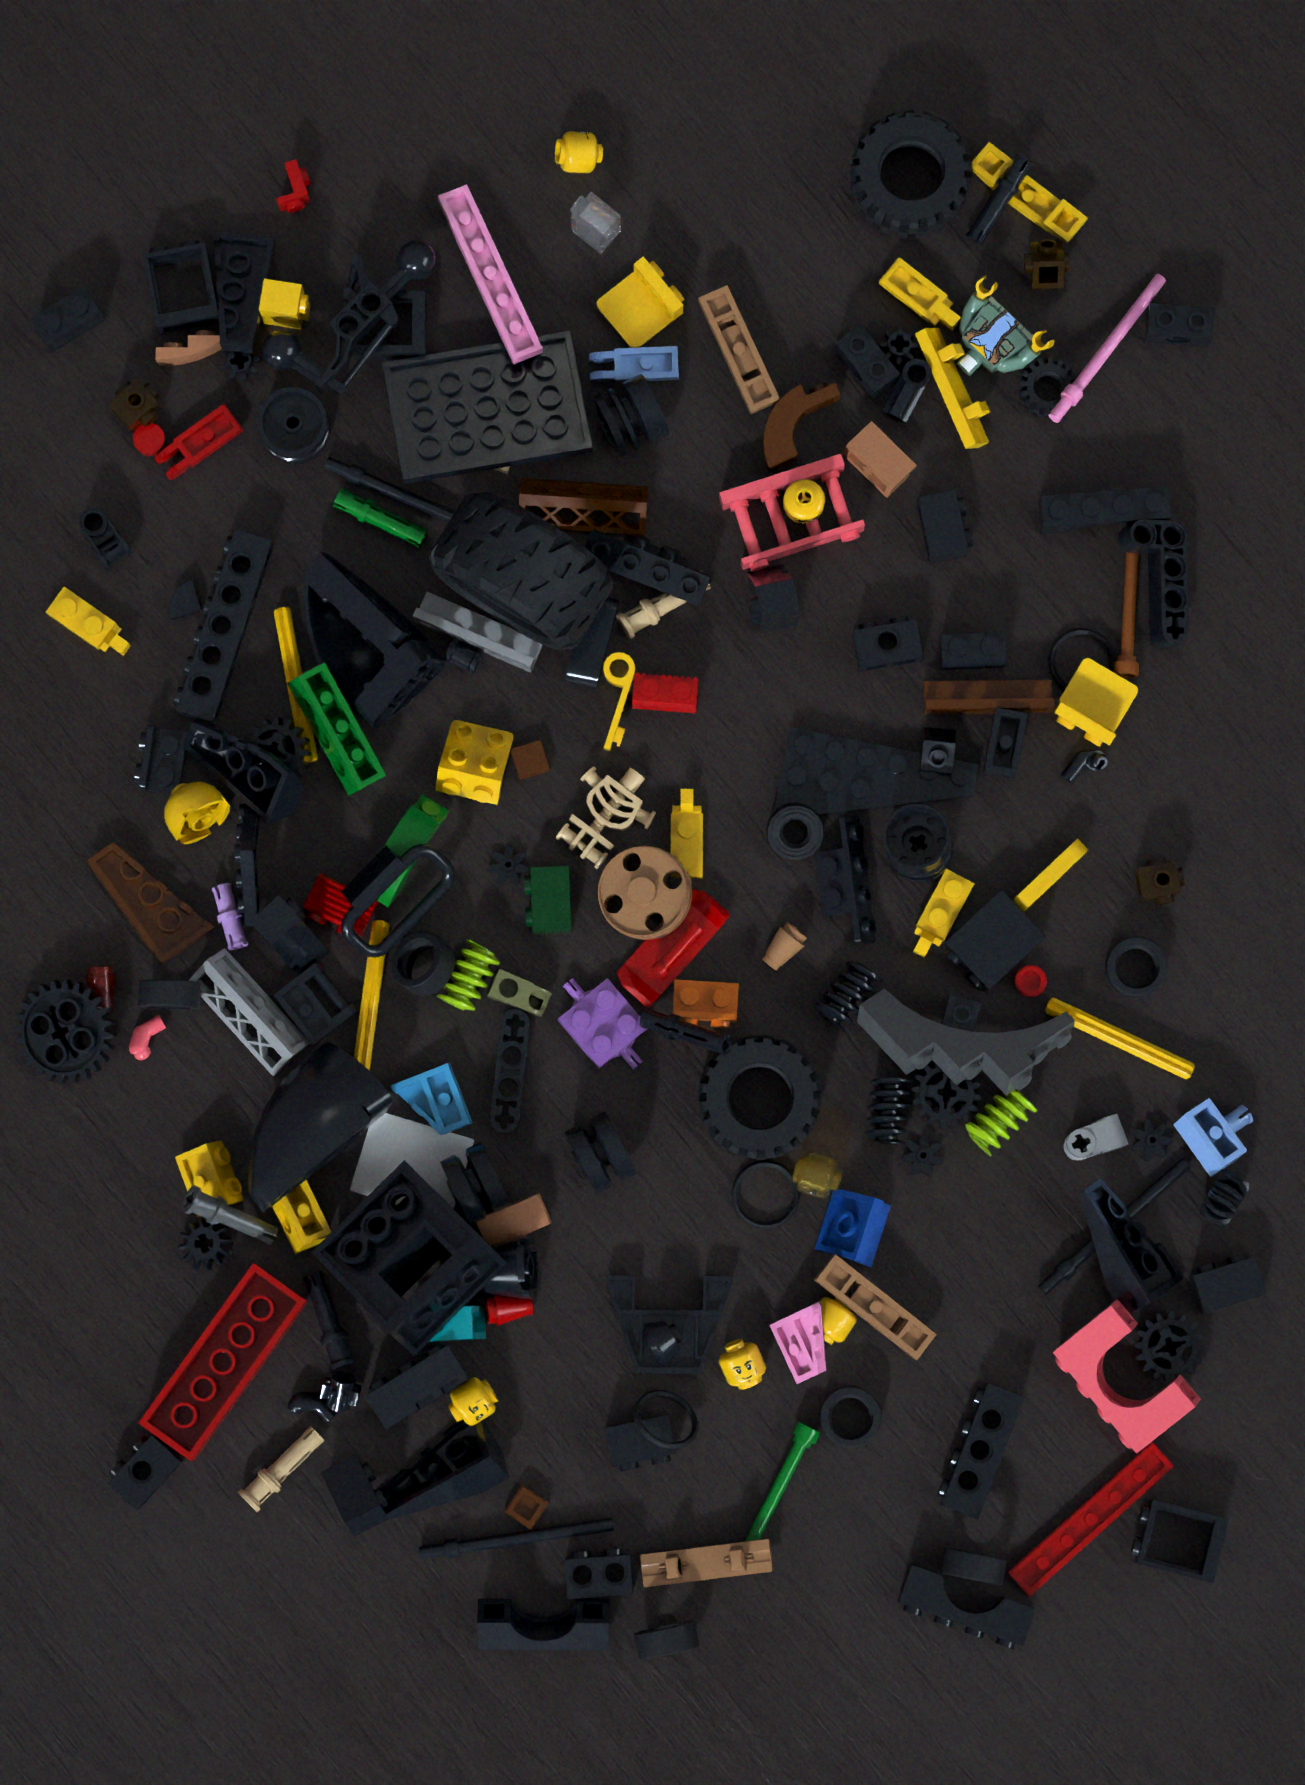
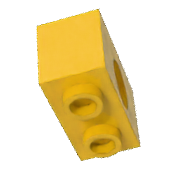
(284, 304)
(302, 1218)

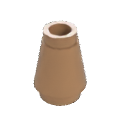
(784, 946)

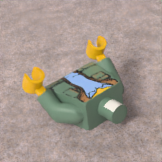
(995, 336)

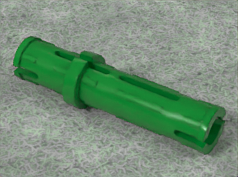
(385, 520)

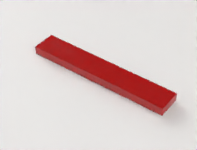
(1090, 1519)

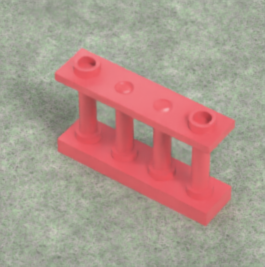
(768, 491)

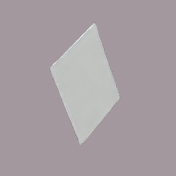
(398, 1139)

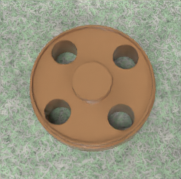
(645, 892)

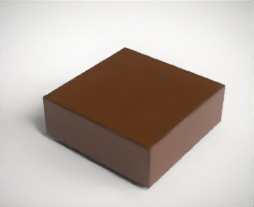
(530, 760)
(526, 1507)

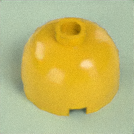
(193, 810)

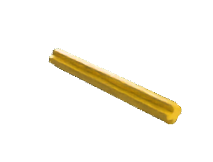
(293, 669)
(370, 997)
(1122, 1039)

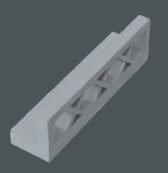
(477, 631)
(251, 1007)

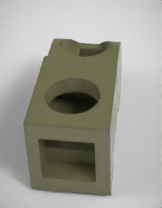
(518, 993)

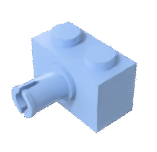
(1212, 1135)

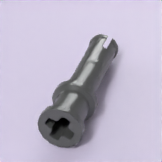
(217, 1211)

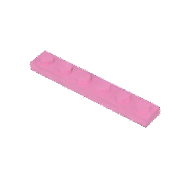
(490, 274)

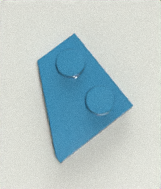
(436, 1098)

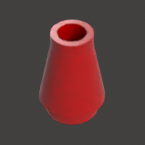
(506, 1309)

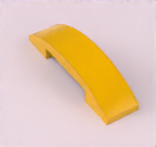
(1033, 200)

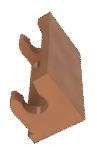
(879, 459)

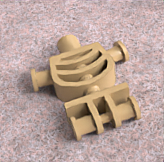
(624, 790)

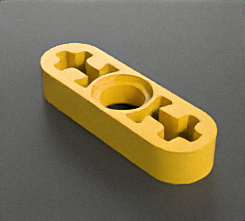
(1050, 875)

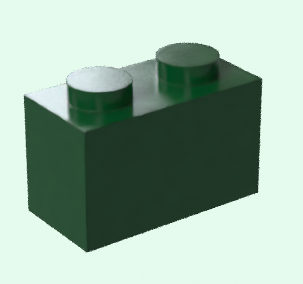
(549, 900)

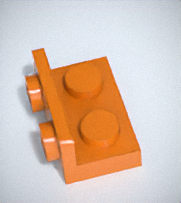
(706, 1002)

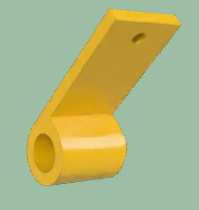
(620, 672)

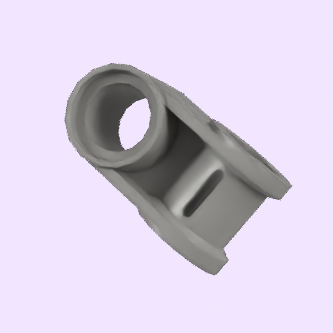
(1100, 1137)

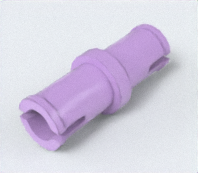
(229, 916)

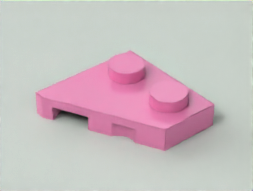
(802, 1342)

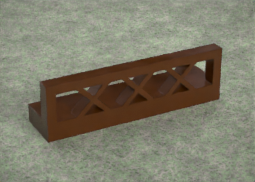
(589, 497)
(986, 695)

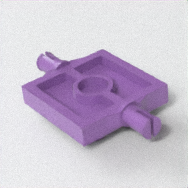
(602, 1023)

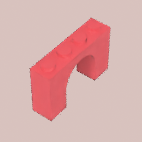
(1135, 1420)

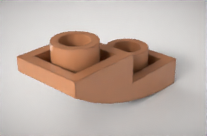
(199, 346)
(519, 1219)

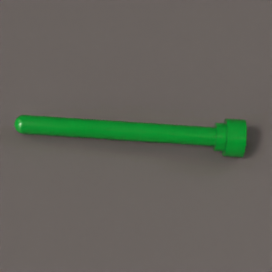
(803, 1439)

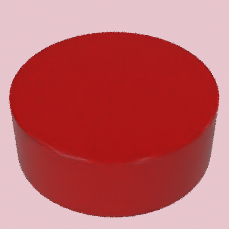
(149, 439)
(1030, 981)

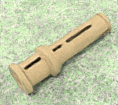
(648, 613)
(270, 1479)

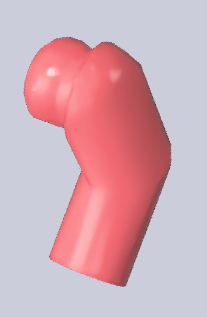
(141, 1037)

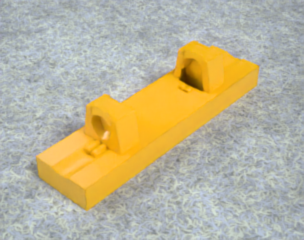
(942, 365)

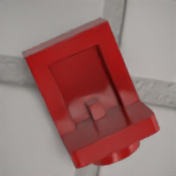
(299, 180)

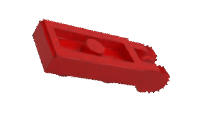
(201, 440)

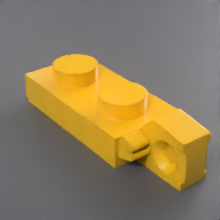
(919, 294)
(87, 622)
(687, 835)
(941, 911)

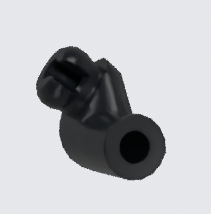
(1084, 761)
(309, 1402)

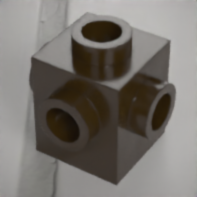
(1046, 264)
(127, 397)
(1147, 882)

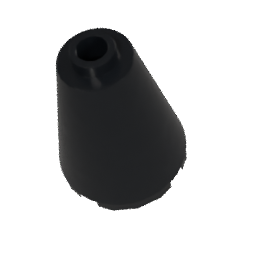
(520, 1272)

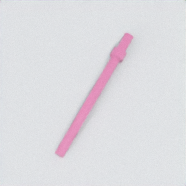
(1073, 392)

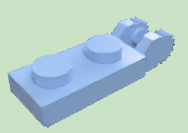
(651, 362)

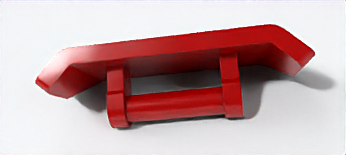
(662, 960)

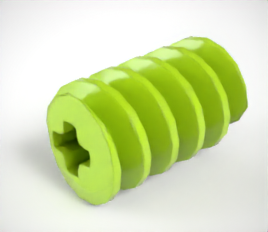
(469, 976)
(999, 1119)

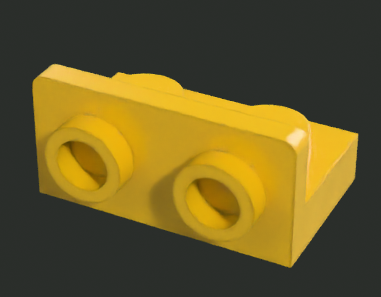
(211, 1171)

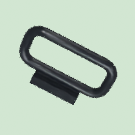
(376, 879)

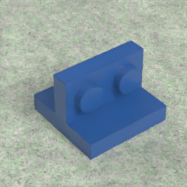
(853, 1226)

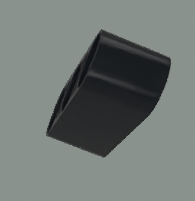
(590, 653)

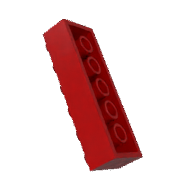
(223, 1362)

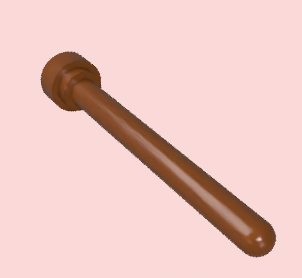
(1126, 663)

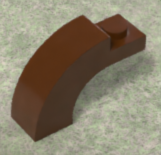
(784, 417)

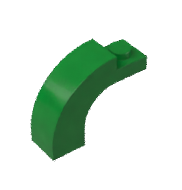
(414, 829)

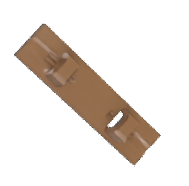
(738, 349)
(875, 1307)
(707, 1562)

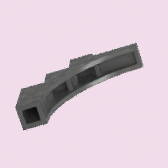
(960, 1053)

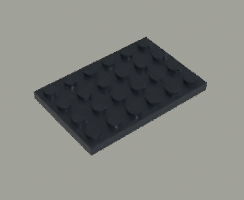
(484, 412)

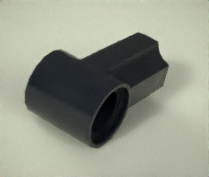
(907, 393)

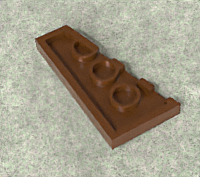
(153, 911)

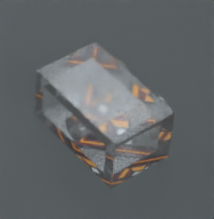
(595, 221)

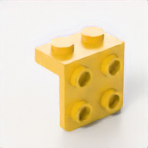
(641, 304)
(1095, 702)
(474, 762)

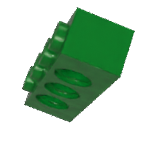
(336, 729)

